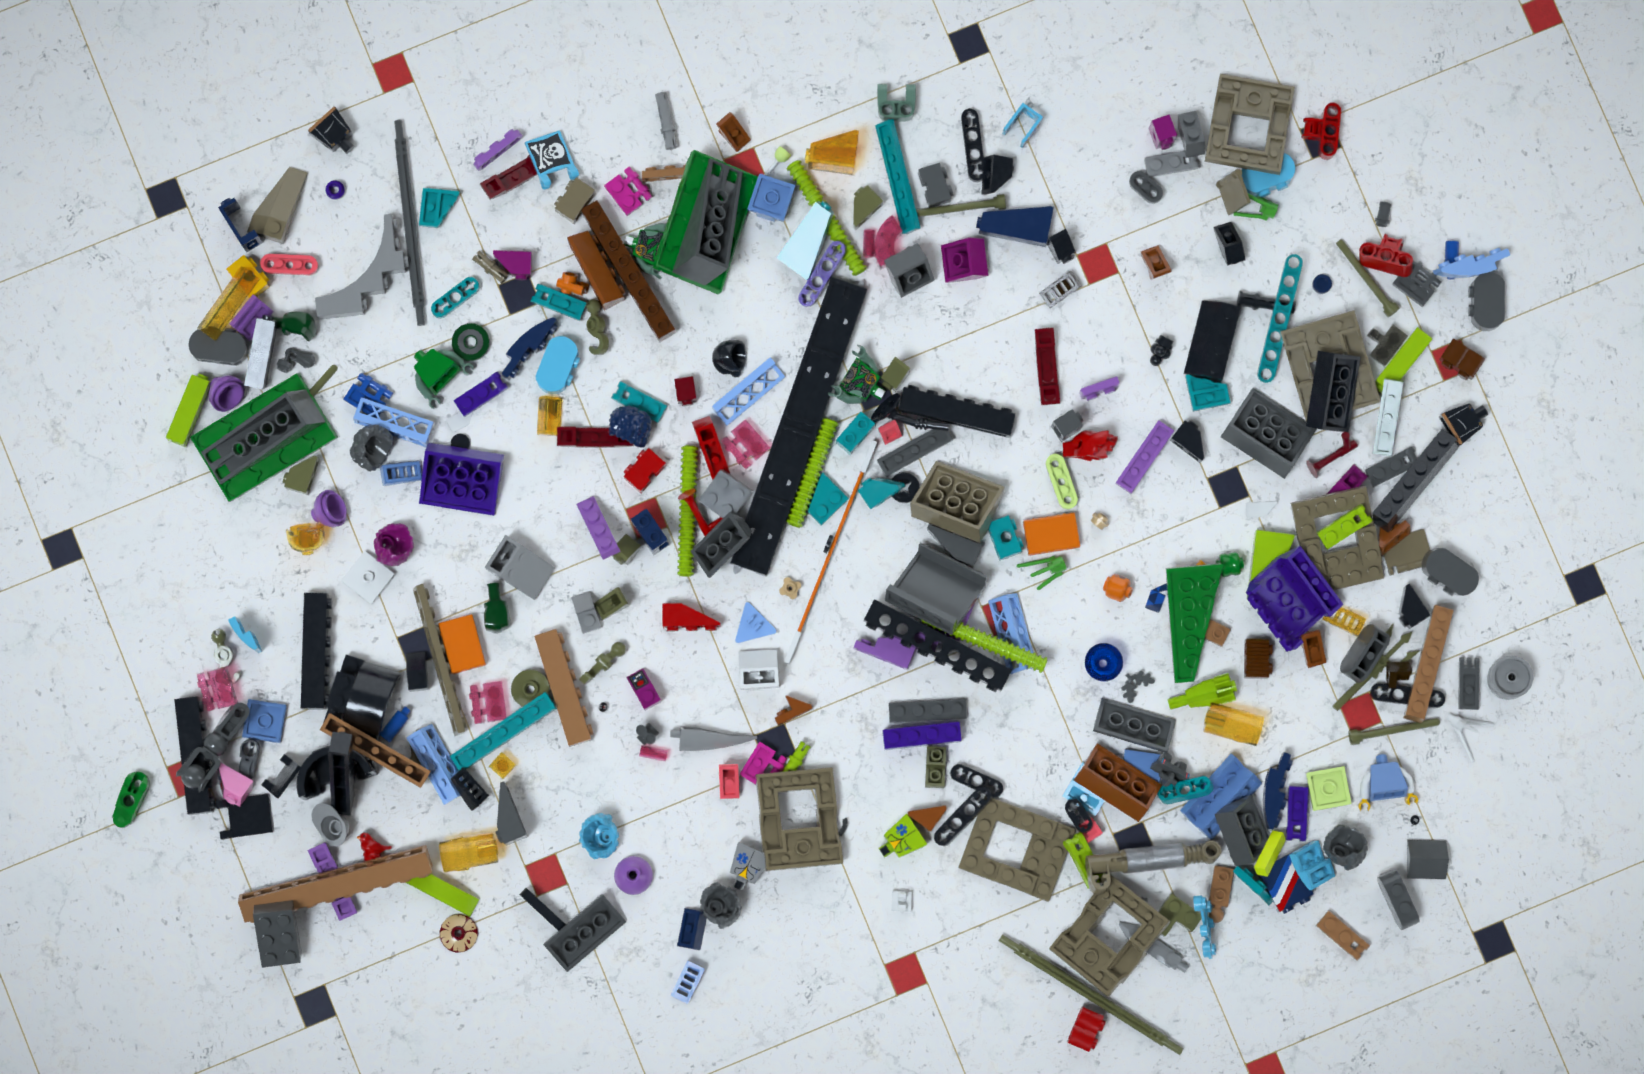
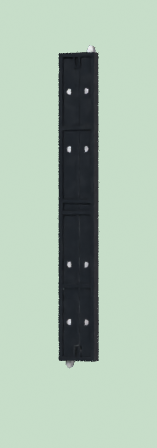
(799, 424)

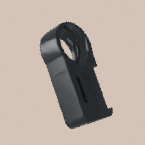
(248, 762)

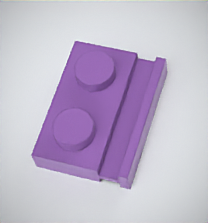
(245, 319)
(1107, 386)

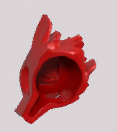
(1090, 445)

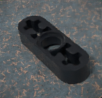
(965, 770)
(542, 909)

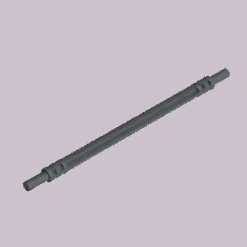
(409, 222)

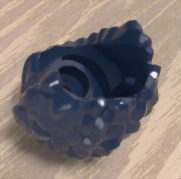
(630, 425)

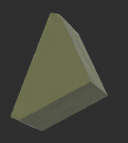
(611, 603)

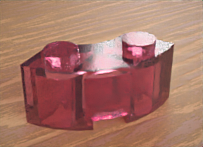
(885, 241)

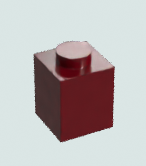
(685, 391)

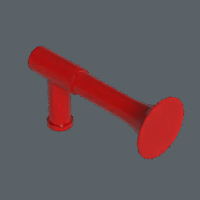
(688, 497)

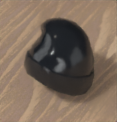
(729, 357)

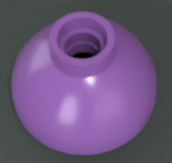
(226, 392)
(329, 509)
(642, 880)

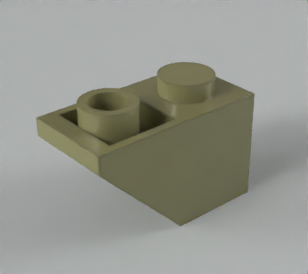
(628, 550)

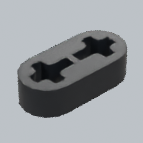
(1082, 813)

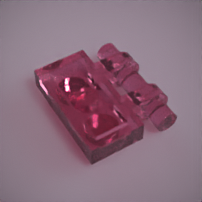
(750, 440)
(222, 688)
(494, 702)

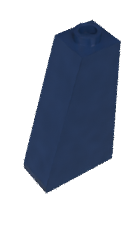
(1018, 225)

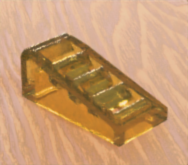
(1361, 620)

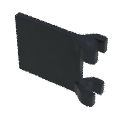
(284, 778)
(249, 819)

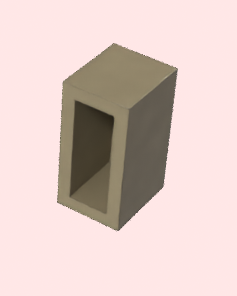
(575, 198)

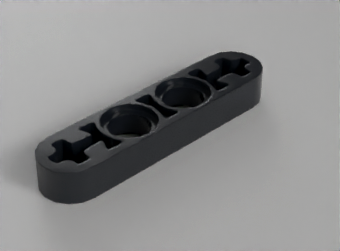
(972, 145)
(1406, 691)
(961, 814)

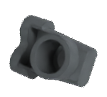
(646, 734)

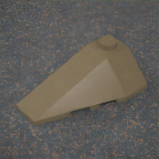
(277, 210)

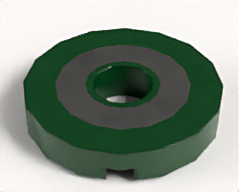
(462, 334)

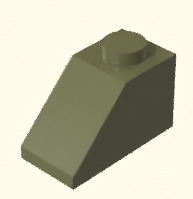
(865, 205)
(895, 374)
(301, 476)

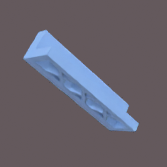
(740, 389)
(395, 430)
(1016, 624)
(426, 752)

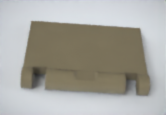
(1233, 192)
(1407, 553)

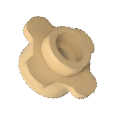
(1099, 520)
(789, 583)

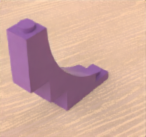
(895, 653)

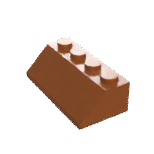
(596, 270)
(1117, 782)

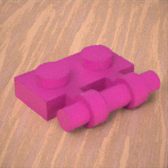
(623, 194)
(759, 761)

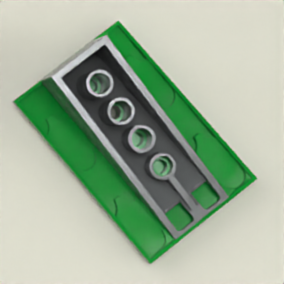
(705, 222)
(263, 437)

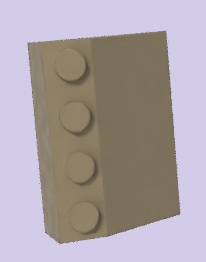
(957, 501)

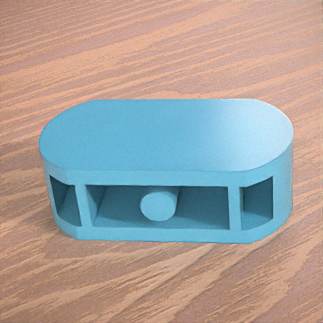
(1262, 183)
(557, 365)

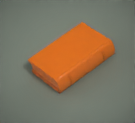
(1051, 533)
(461, 644)

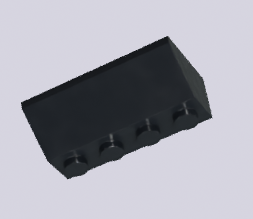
(1212, 340)
(1333, 391)

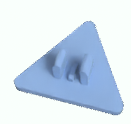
(753, 625)

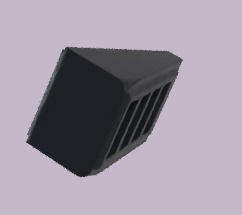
(476, 789)

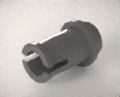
(1383, 214)

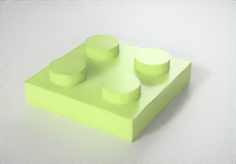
(1328, 788)

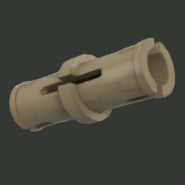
(490, 266)

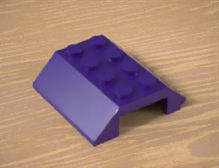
(1292, 597)

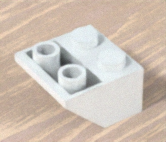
(758, 669)

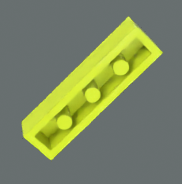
(1269, 853)

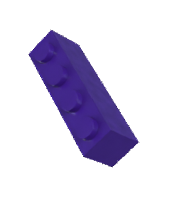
(921, 735)

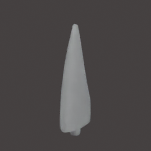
(701, 739)

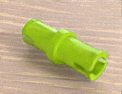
(797, 757)

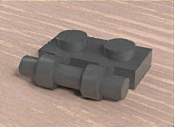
(1416, 289)

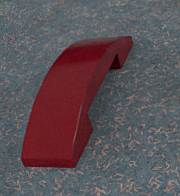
(509, 179)
(1046, 366)
(589, 438)

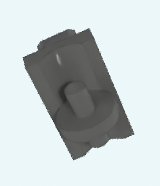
(1170, 772)

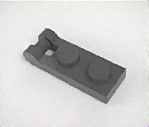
(1390, 467)

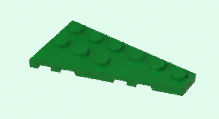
(1190, 606)

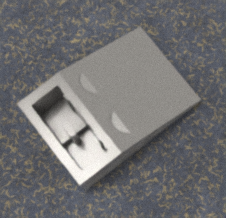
(519, 567)

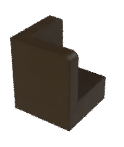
(1397, 671)

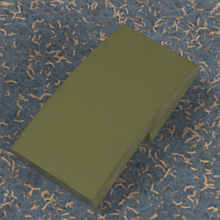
(935, 767)

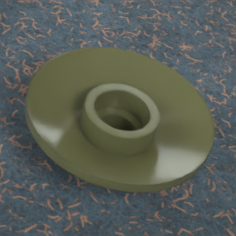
(523, 681)

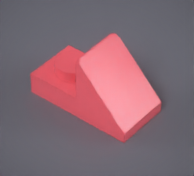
(729, 781)

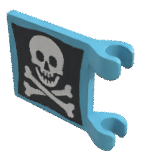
(550, 155)

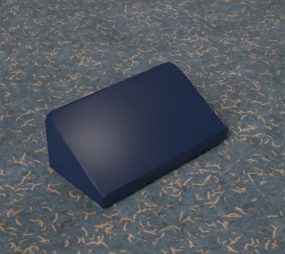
(692, 929)

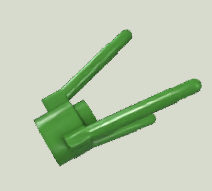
(1267, 209)
(1055, 566)

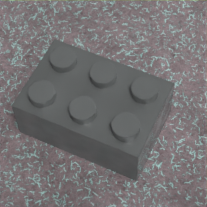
(277, 933)

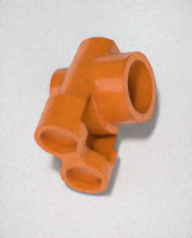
(569, 284)

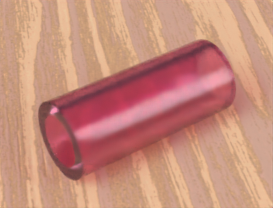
(868, 243)
(653, 753)

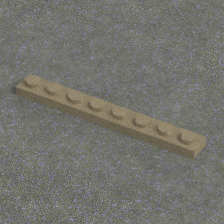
(437, 652)

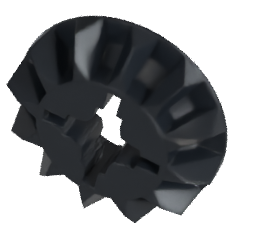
(906, 478)

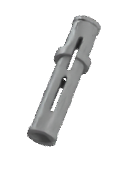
(666, 121)

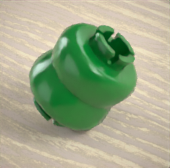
(1232, 564)

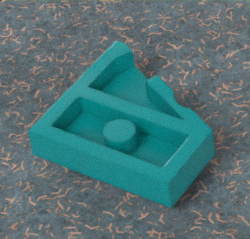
(436, 206)
(1206, 394)
(826, 500)
(1257, 887)

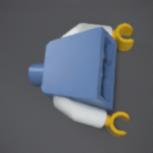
(1386, 782)

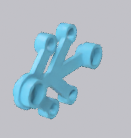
(1204, 906)

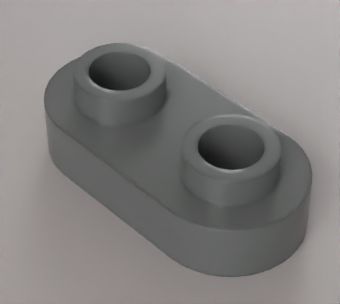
(1146, 187)

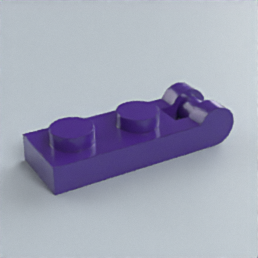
(480, 394)
(1297, 812)

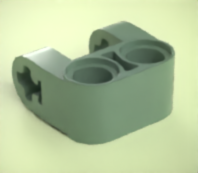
(896, 106)

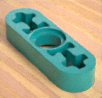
(447, 310)
(1198, 782)

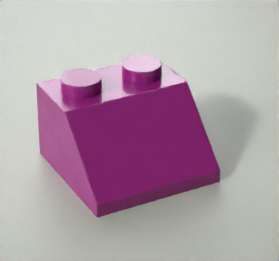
(964, 260)

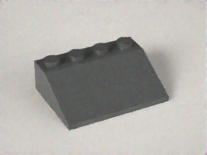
(1268, 433)

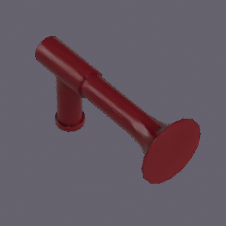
(1347, 446)

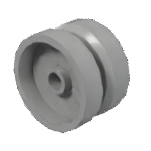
(1519, 684)

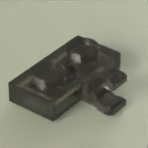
(1387, 344)

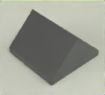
(1427, 859)

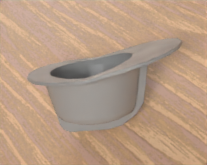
(330, 824)

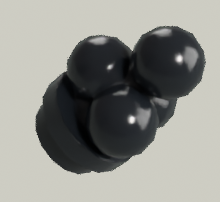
(1160, 350)

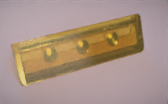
(228, 303)

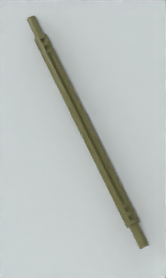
(1090, 994)

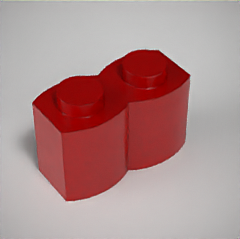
(1086, 1029)

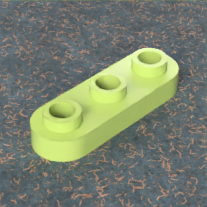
(1057, 473)

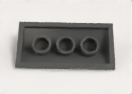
(1134, 725)
(584, 933)

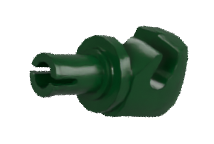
(297, 323)
(496, 611)

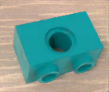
(855, 433)
(1005, 549)

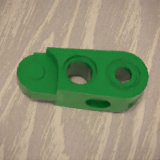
(123, 814)

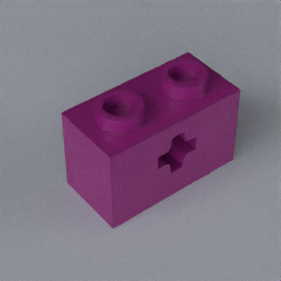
(1163, 132)

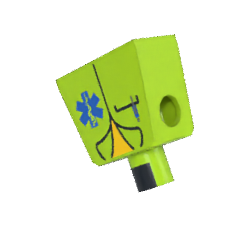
(902, 838)

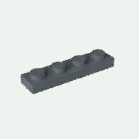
(913, 451)
(927, 710)

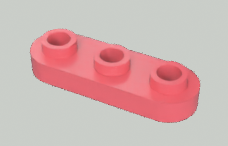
(281, 260)

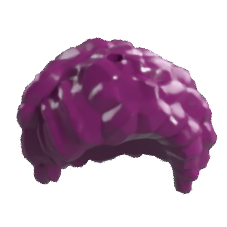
(393, 544)

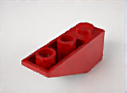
(681, 616)

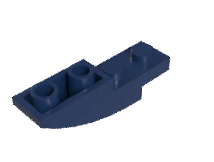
(532, 340)
(1272, 798)

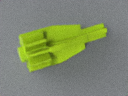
(1214, 690)

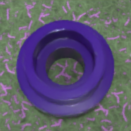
(331, 185)

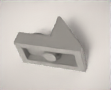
(586, 612)

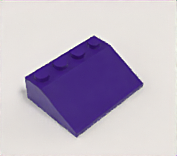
(461, 478)

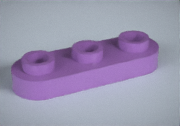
(497, 149)

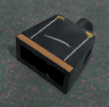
(332, 131)
(1463, 421)

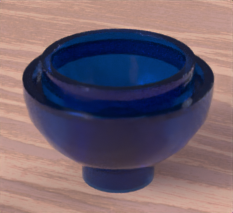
(1105, 652)

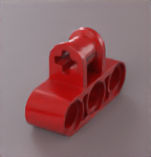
(1318, 130)
(1388, 249)

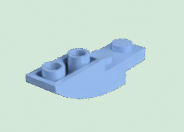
(1470, 266)

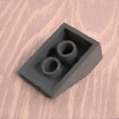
(508, 819)

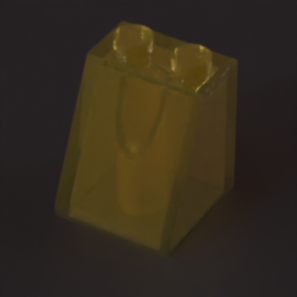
(834, 153)

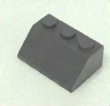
(721, 543)
(1242, 830)

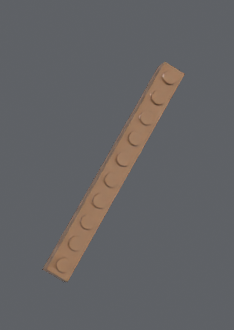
(342, 881)

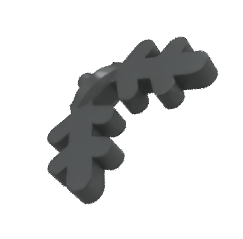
(1138, 678)

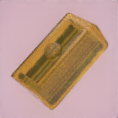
(549, 415)

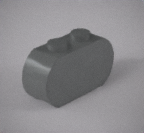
(1487, 301)
(228, 348)
(1450, 572)
(1364, 653)
(1398, 899)

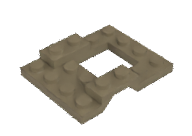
(1253, 100)
(1332, 334)
(1345, 565)
(804, 845)
(1042, 858)
(1094, 958)

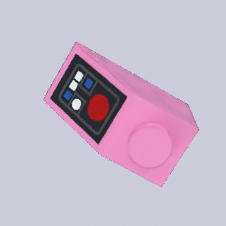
(233, 785)

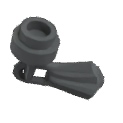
(305, 359)

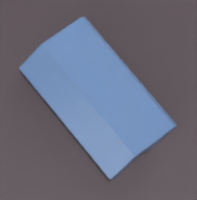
(1230, 784)

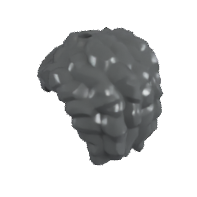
(371, 446)
(1345, 846)
(724, 902)

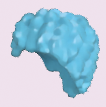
(594, 836)

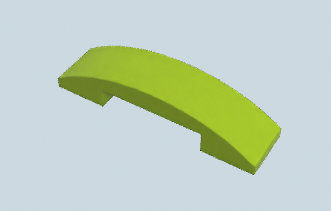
(445, 893)

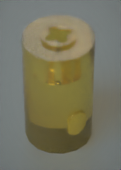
(1233, 724)
(468, 852)

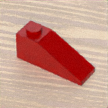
(710, 445)

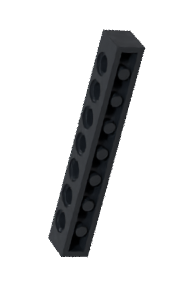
(965, 653)

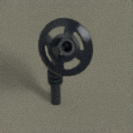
(888, 410)

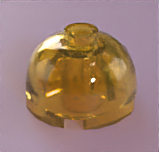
(305, 537)

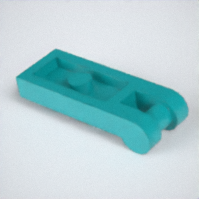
(559, 302)
(638, 399)

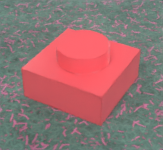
(890, 432)
(1094, 833)

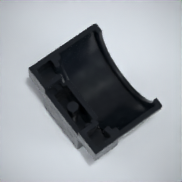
(362, 696)
(319, 763)

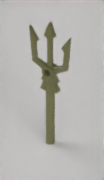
(1378, 668)

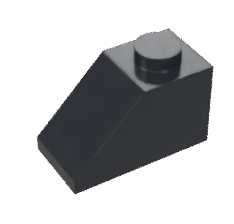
(996, 172)
(1229, 243)
(1061, 247)
(1189, 440)
(1411, 608)
(417, 671)

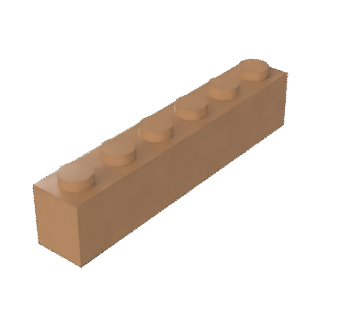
(1428, 664)
(563, 688)
(378, 751)

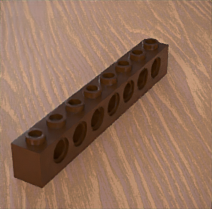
(628, 271)

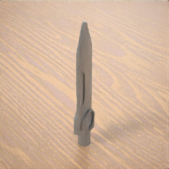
(1157, 950)

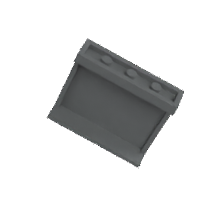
(936, 589)

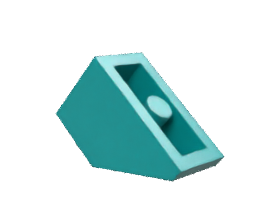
(879, 490)

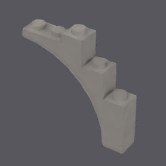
(372, 282)

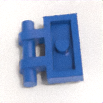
(355, 393)

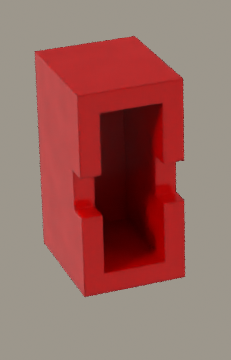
(641, 472)

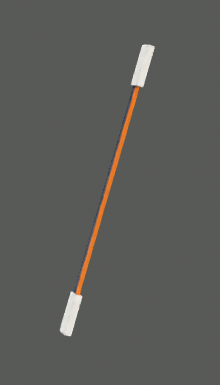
(798, 633)

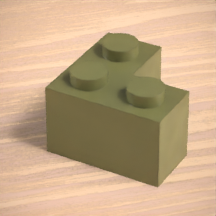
(1178, 911)

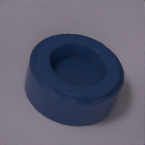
(1321, 284)

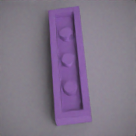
(1144, 457)
(598, 527)

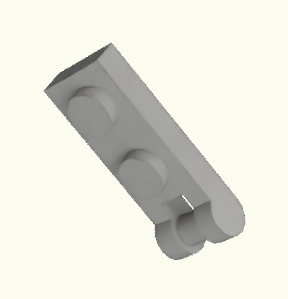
(1169, 164)

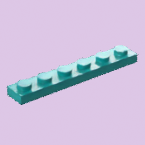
(897, 176)
(503, 731)

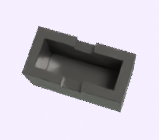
(1191, 134)
(937, 189)
(1067, 425)

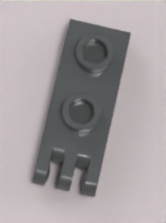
(1468, 684)

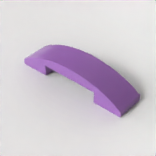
(325, 862)

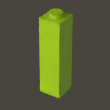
(1404, 358)
(188, 410)

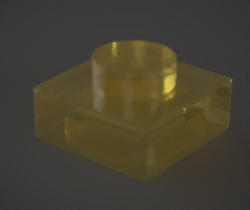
(502, 765)

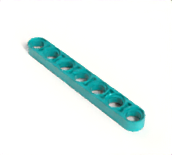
(1285, 310)

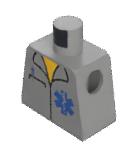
(746, 865)

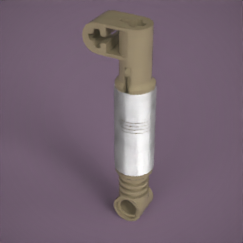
(1146, 859)

